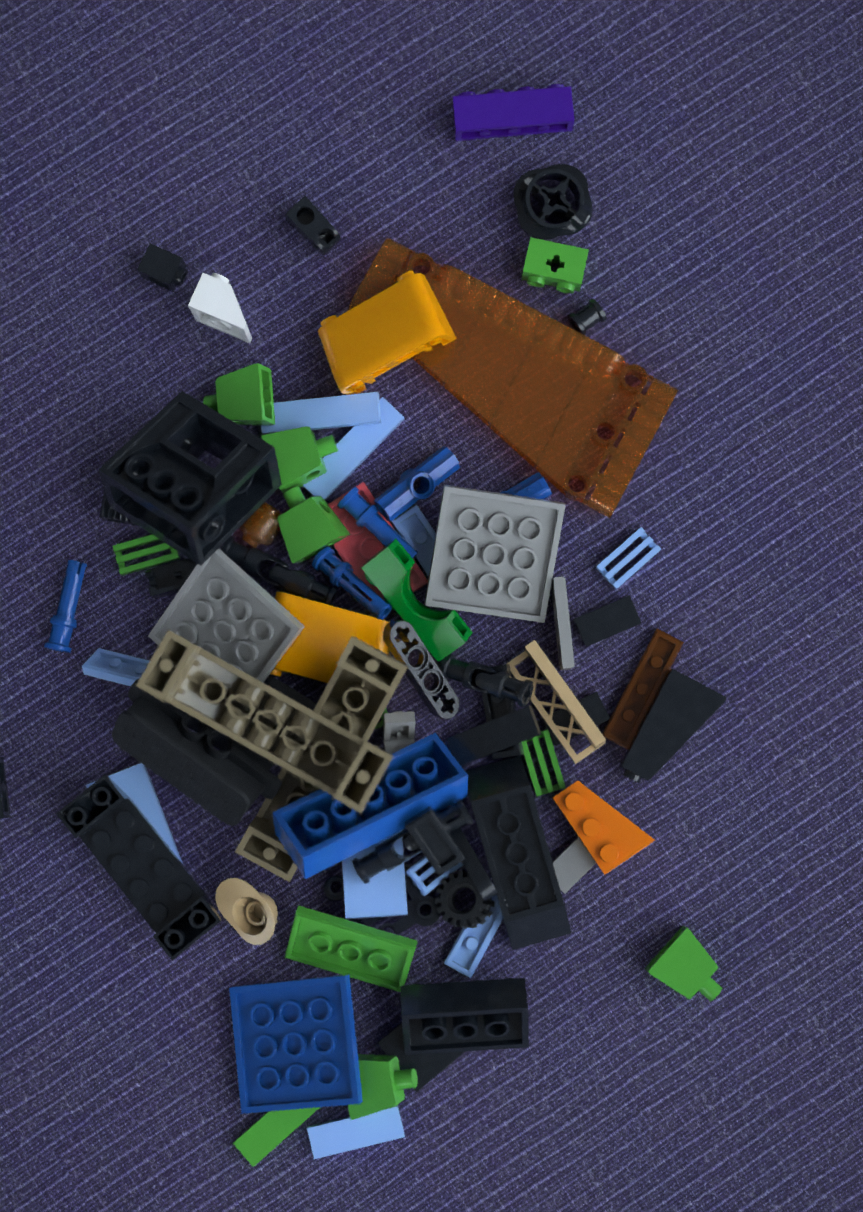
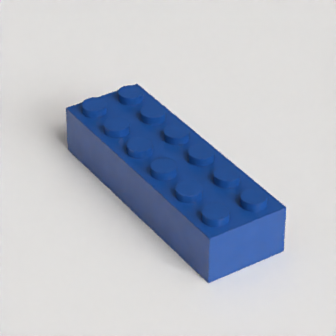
(325, 831)

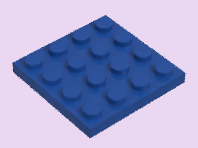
(295, 1044)

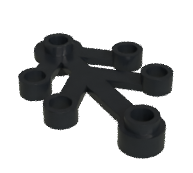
(414, 916)

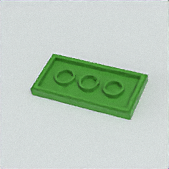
(350, 948)

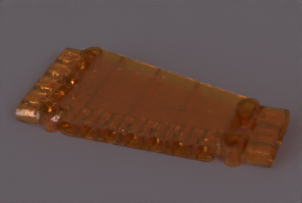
(534, 380)

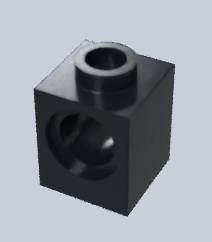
(162, 268)

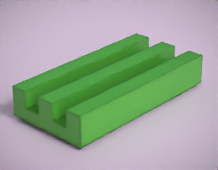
(121, 559)
(549, 787)

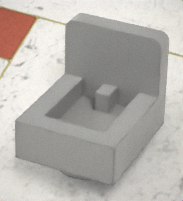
(398, 730)

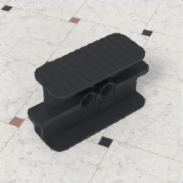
(217, 780)

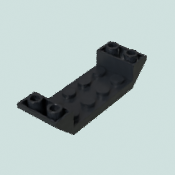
(517, 853)
(141, 865)

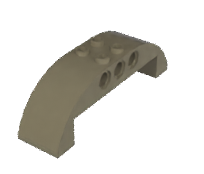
(355, 702)
(265, 720)

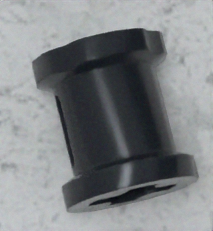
(587, 317)

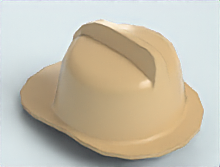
(248, 911)

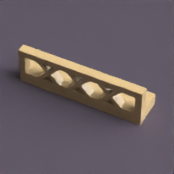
(566, 697)

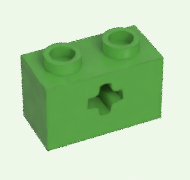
(570, 262)

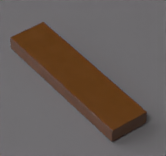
(642, 689)

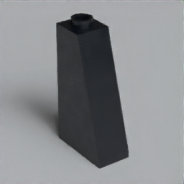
(670, 722)

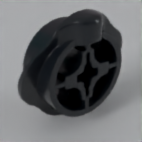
(570, 178)

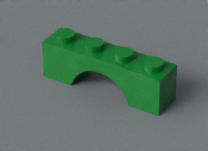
(438, 630)

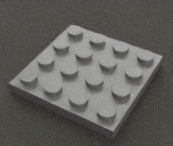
(494, 553)
(230, 617)

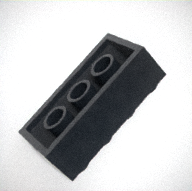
(464, 1016)

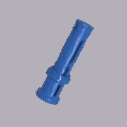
(368, 516)
(343, 573)
(64, 621)

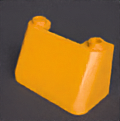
(383, 332)
(324, 637)

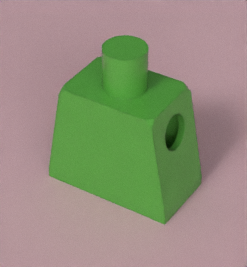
(245, 396)
(300, 455)
(308, 526)
(685, 966)
(381, 1084)

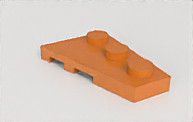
(600, 827)

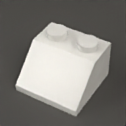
(218, 307)

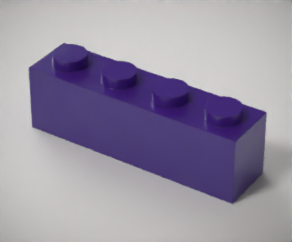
(513, 112)

